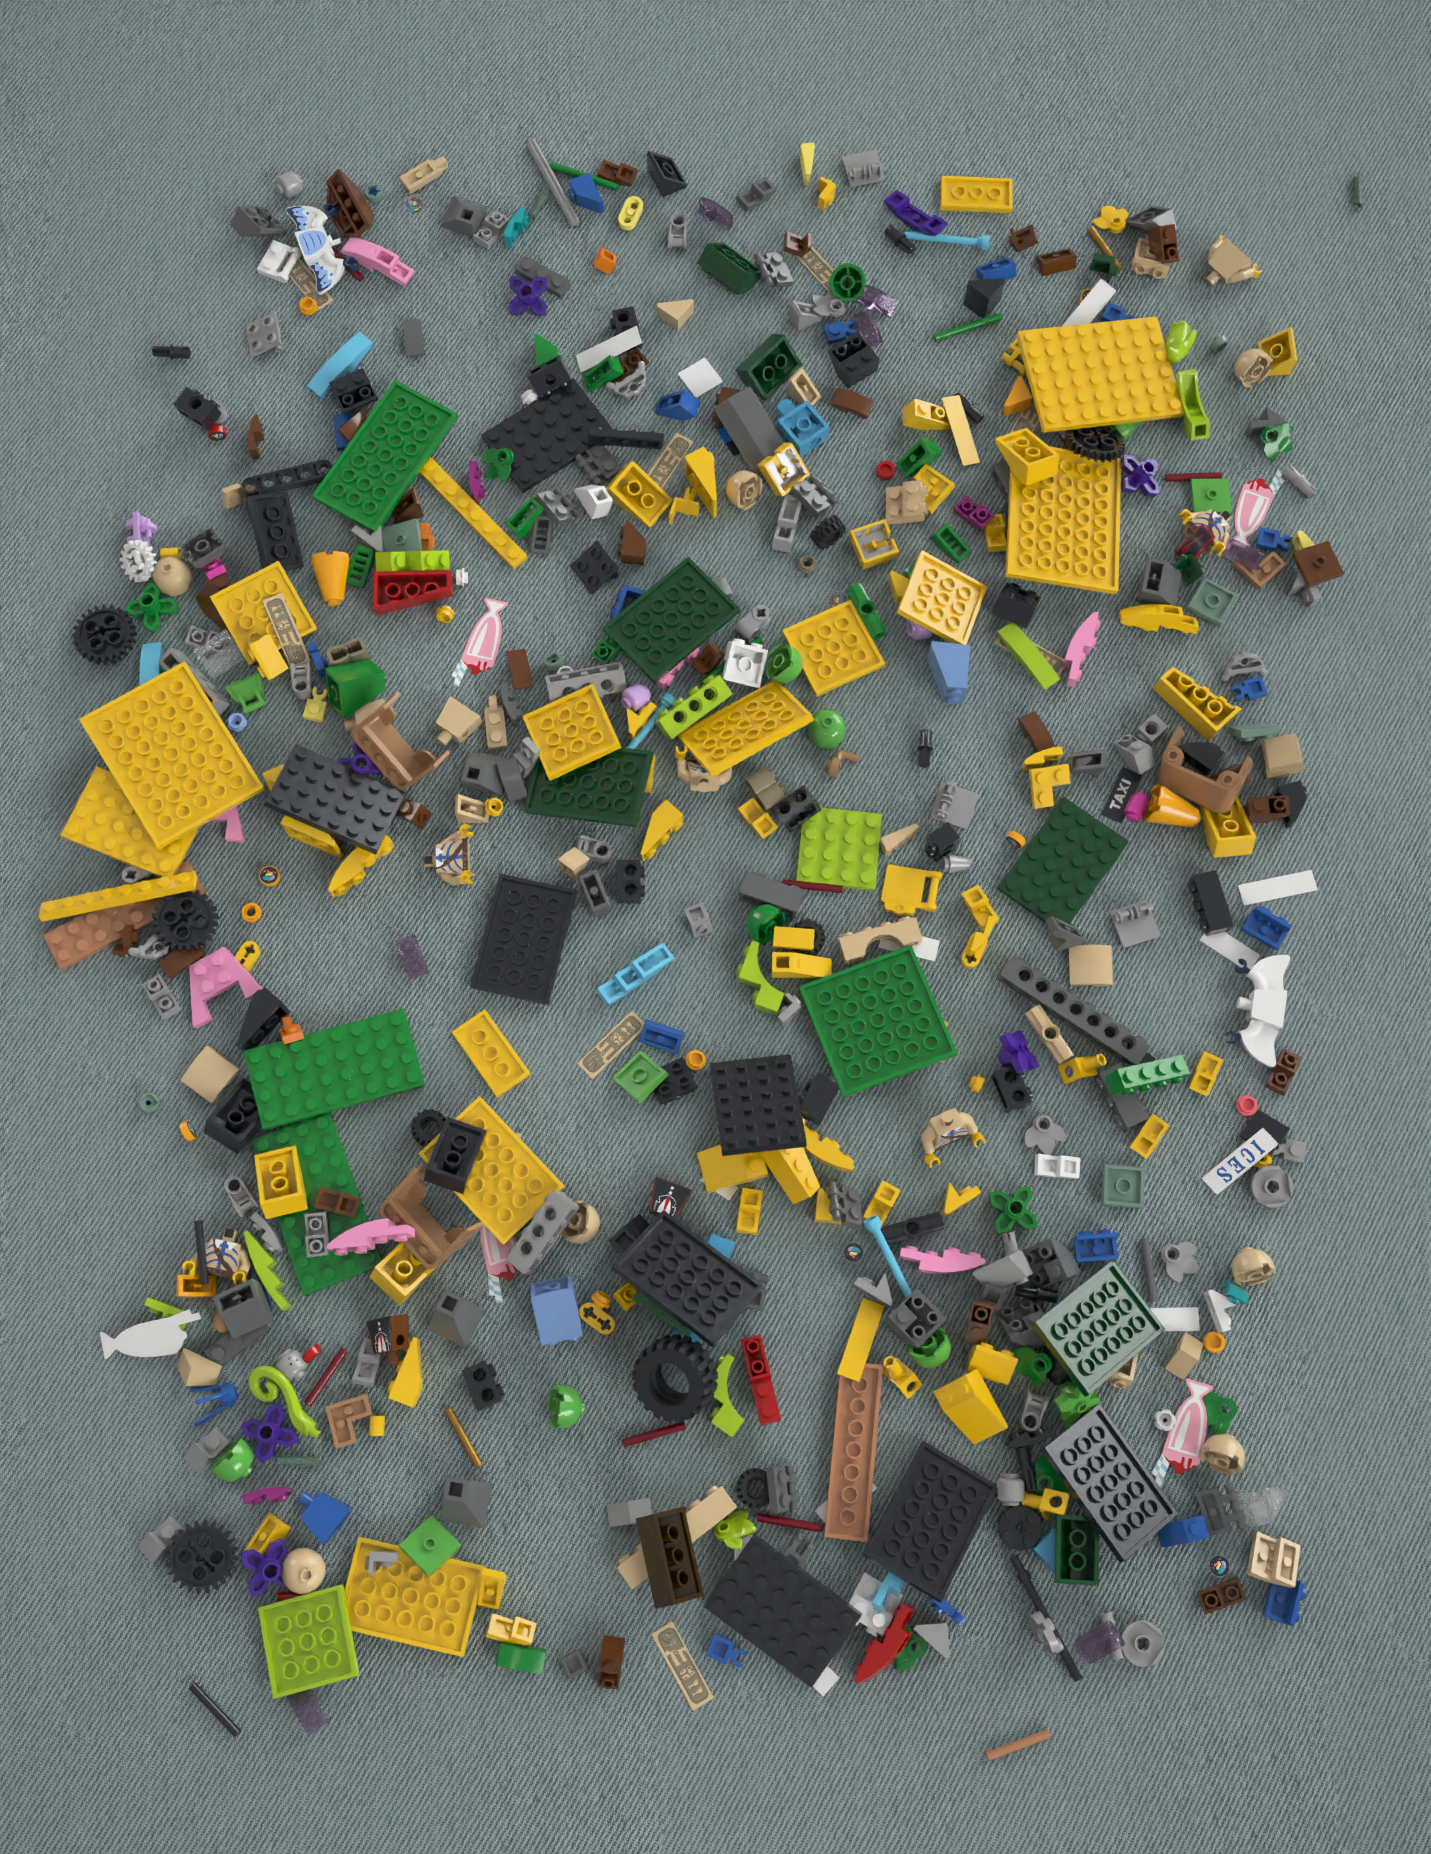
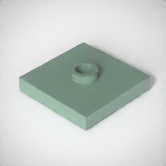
(403, 537)
(1211, 602)
(1123, 1186)

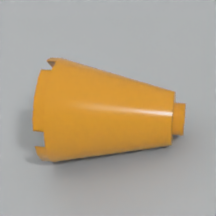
(331, 575)
(1170, 809)

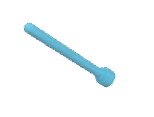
(981, 242)
(666, 702)
(873, 1225)

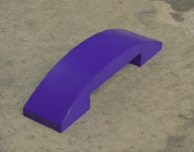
(912, 216)

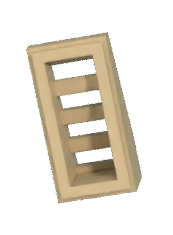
(893, 840)

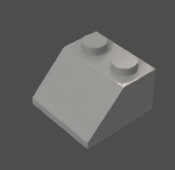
(1005, 1271)

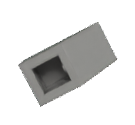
(1135, 753)

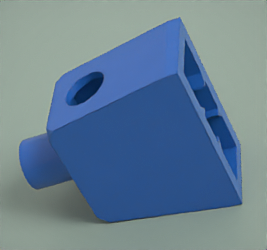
(323, 1514)

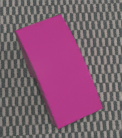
(214, 568)

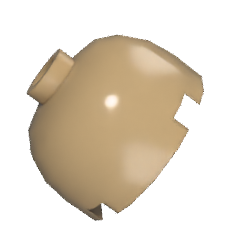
(1252, 366)
(743, 489)
(172, 576)
(583, 1225)
(1252, 1266)
(1223, 1454)
(303, 1570)

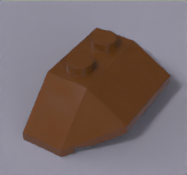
(353, 210)

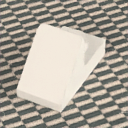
(1216, 1304)

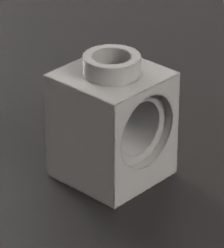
(1154, 724)

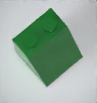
(353, 685)

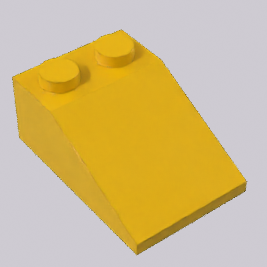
(1028, 456)
(701, 475)
(638, 494)
(1228, 832)
(310, 836)
(731, 1170)
(280, 1182)
(400, 1274)
(971, 1407)

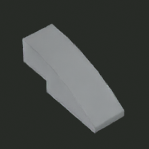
(787, 524)

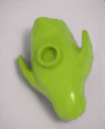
(1179, 341)

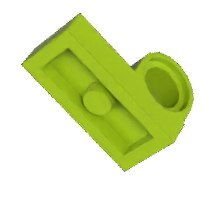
(158, 1307)

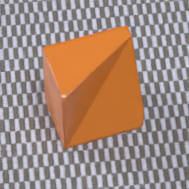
(605, 261)

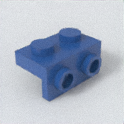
(1266, 927)
(1095, 1247)
(1284, 1603)

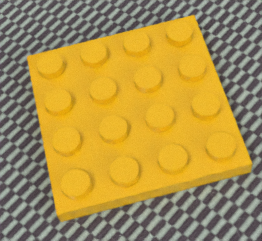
(941, 599)
(245, 613)
(834, 648)
(572, 731)

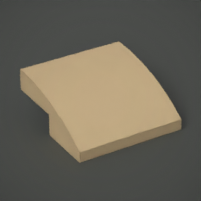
(1091, 965)
(210, 1074)
(1273, 1560)

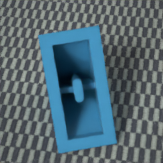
(1046, 1549)

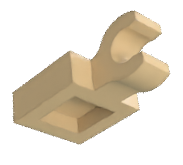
(233, 495)

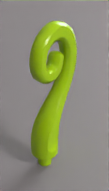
(299, 1418)

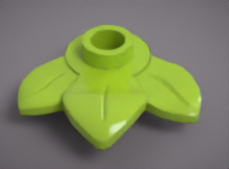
(736, 1528)

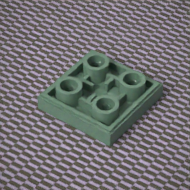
(1249, 731)

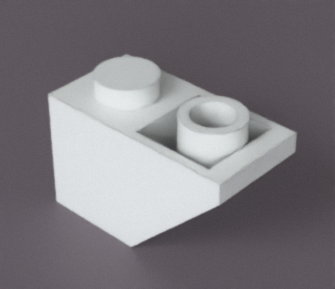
(595, 500)

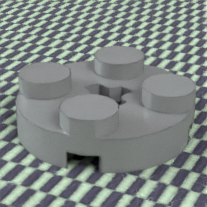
(1280, 1194)
(1138, 1630)
(1043, 1632)

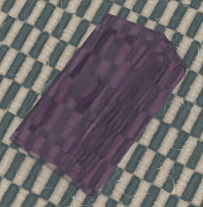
(1243, 554)
(1099, 1642)

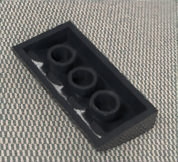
(275, 530)

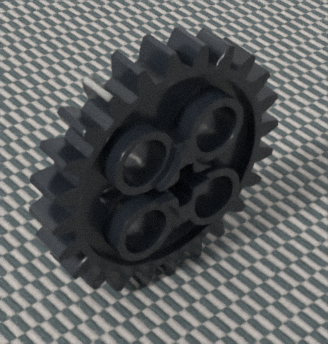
(1095, 443)
(108, 649)
(196, 934)
(186, 1570)

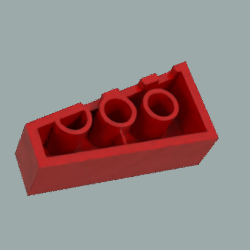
(410, 588)

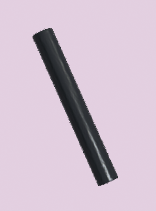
(201, 1252)
(214, 1709)

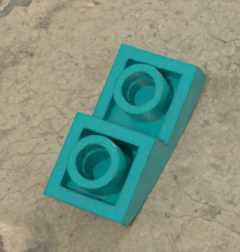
(515, 226)
(1235, 1293)

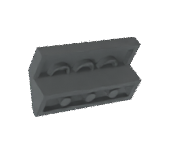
(749, 427)

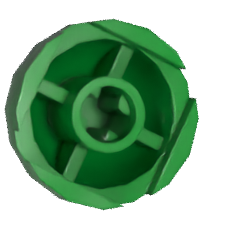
(847, 282)
(762, 921)

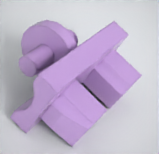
(141, 528)

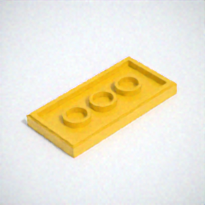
(976, 194)
(491, 1053)

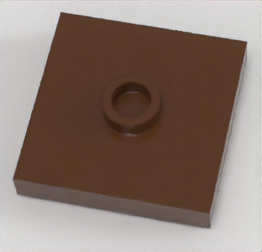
(1318, 564)

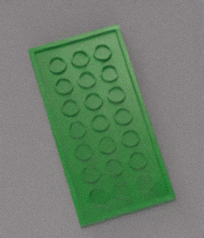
(385, 456)
(333, 1069)
(325, 1166)

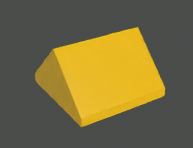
(1282, 351)

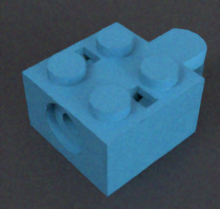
(801, 426)

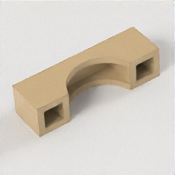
(903, 933)

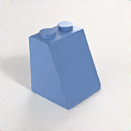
(950, 669)
(556, 1310)

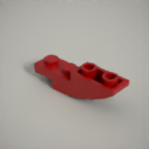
(760, 1380)
(882, 1654)

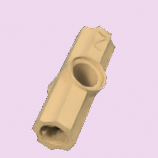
(1042, 1023)

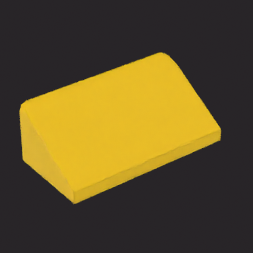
(269, 1531)

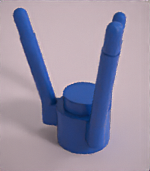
(226, 1394)

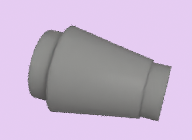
(954, 863)

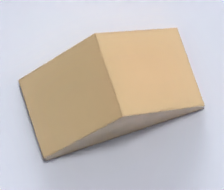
(675, 312)
(802, 388)
(470, 810)
(573, 863)
(1184, 1356)
(197, 1369)

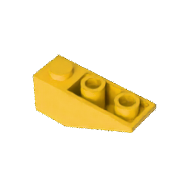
(925, 416)
(662, 824)
(799, 966)
(409, 1380)

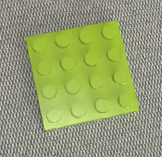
(840, 849)
(308, 1641)

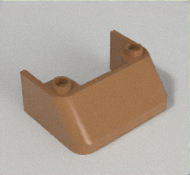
(390, 750)
(1199, 789)
(431, 1242)

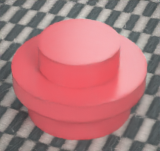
(1246, 1105)

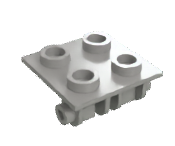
(863, 168)
(264, 335)
(954, 805)
(1135, 923)

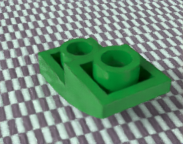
(605, 651)
(520, 1658)

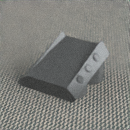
(203, 548)

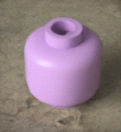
(918, 632)
(635, 697)

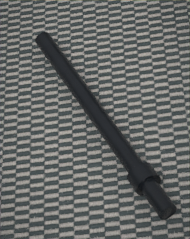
(1025, 1578)

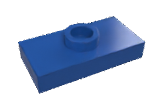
(339, 421)

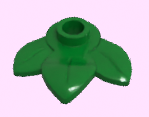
(1279, 440)
(497, 465)
(1031, 1365)
(1215, 1416)
(1045, 1471)
(908, 1656)

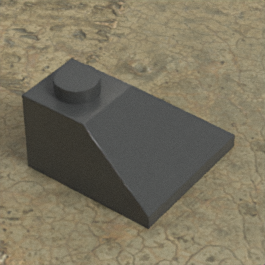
(1151, 218)

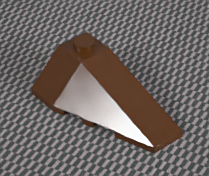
(205, 602)

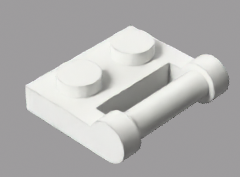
(275, 258)

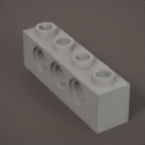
(175, 657)
(576, 679)
(565, 1210)

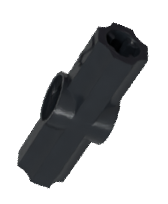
(924, 1224)

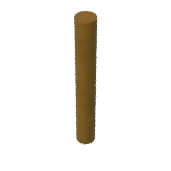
(1102, 245)
(463, 1437)

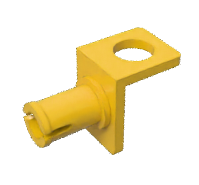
(684, 505)
(1082, 1067)
(901, 1376)
(1045, 1502)

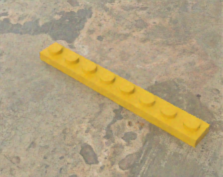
(473, 514)
(118, 896)

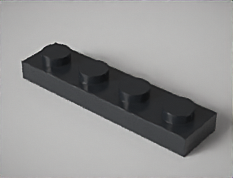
(623, 438)

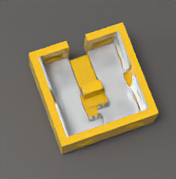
(783, 469)
(872, 545)

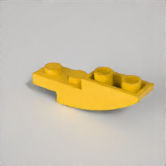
(1153, 615)
(352, 867)
(827, 1151)

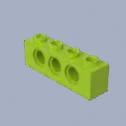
(719, 693)

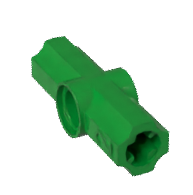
(862, 602)

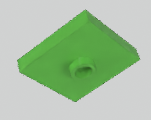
(1211, 494)
(639, 1076)
(430, 1546)

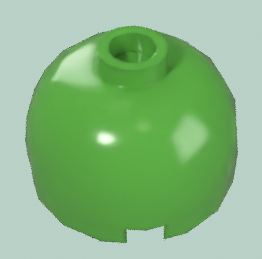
(784, 664)
(826, 729)
(933, 1351)
(565, 1406)
(234, 1462)

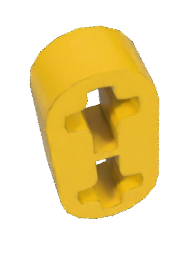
(977, 956)
(251, 958)
(594, 1322)

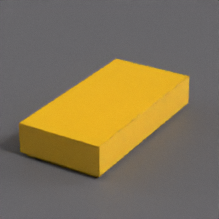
(793, 938)

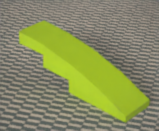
(1028, 655)
(263, 1264)

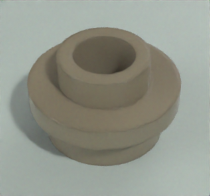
(807, 559)

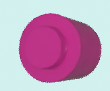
(1136, 807)

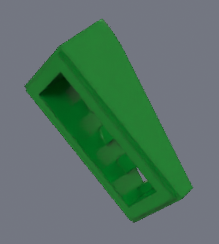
(613, 368)
(516, 518)
(950, 534)
(369, 559)

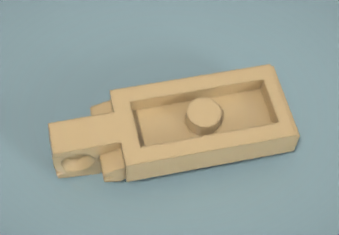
(423, 174)
(495, 725)

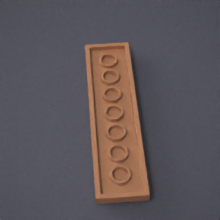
(103, 927)
(853, 1455)

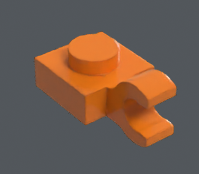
(427, 539)
(290, 1032)

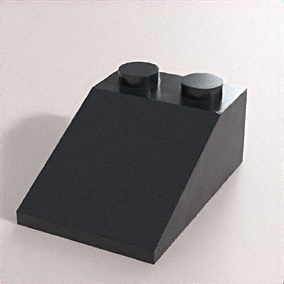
(261, 1019)
(235, 1118)
(454, 1155)

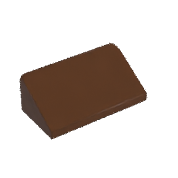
(1057, 261)

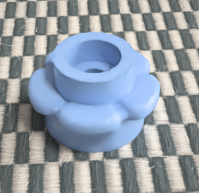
(232, 722)

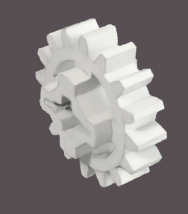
(138, 562)

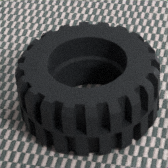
(658, 1395)

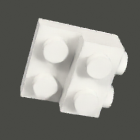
(744, 663)
(862, 1601)

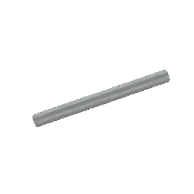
(552, 182)

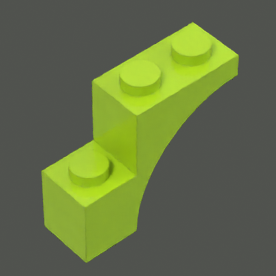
(1195, 420)
(412, 560)
(767, 998)
(725, 1417)

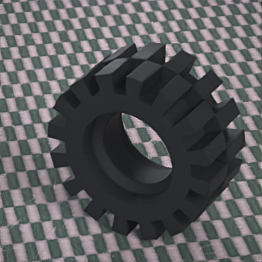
(828, 532)
(819, 935)
(420, 1120)
(741, 1488)

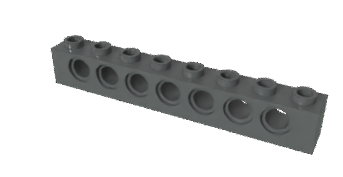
(1079, 1022)

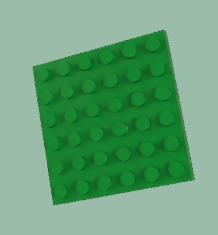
(877, 1021)

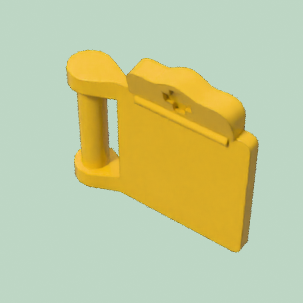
(905, 887)

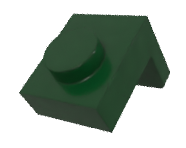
(1104, 264)
(1189, 567)

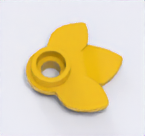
(1111, 219)

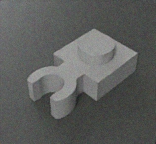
(1292, 1151)

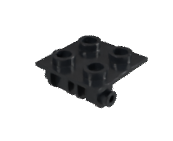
(594, 567)
(676, 1083)

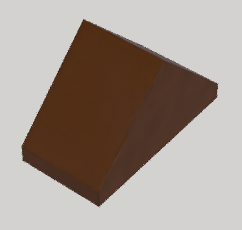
(408, 507)

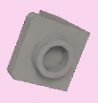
(698, 920)
(790, 1012)
(384, 1557)

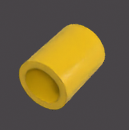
(170, 552)
(376, 1425)

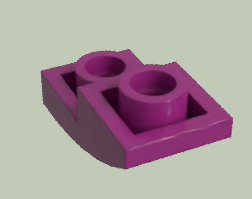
(477, 488)
(972, 513)
(273, 1494)

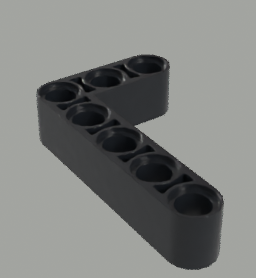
(281, 486)

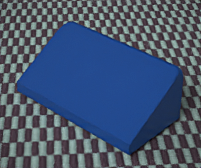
(1001, 268)
(661, 1036)

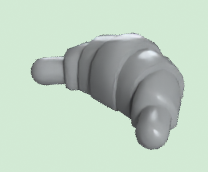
(631, 384)
(1244, 663)
(151, 949)

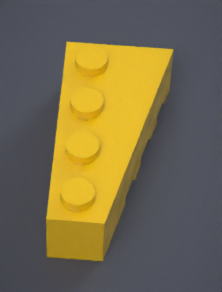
(1195, 703)
(792, 1172)

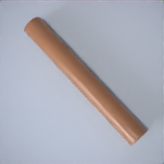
(1018, 1744)

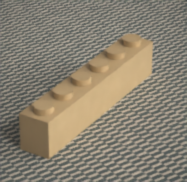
(700, 1519)

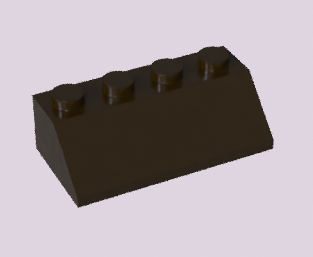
(669, 1557)

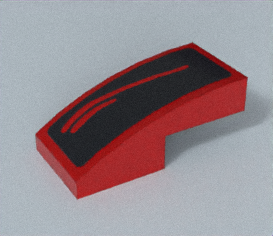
(1196, 542)

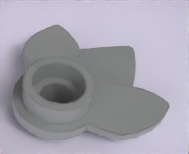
(828, 305)
(1045, 1137)
(1181, 1262)

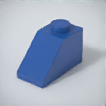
(585, 193)
(678, 405)
(1183, 1531)

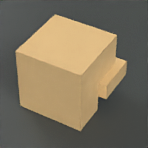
(1282, 756)

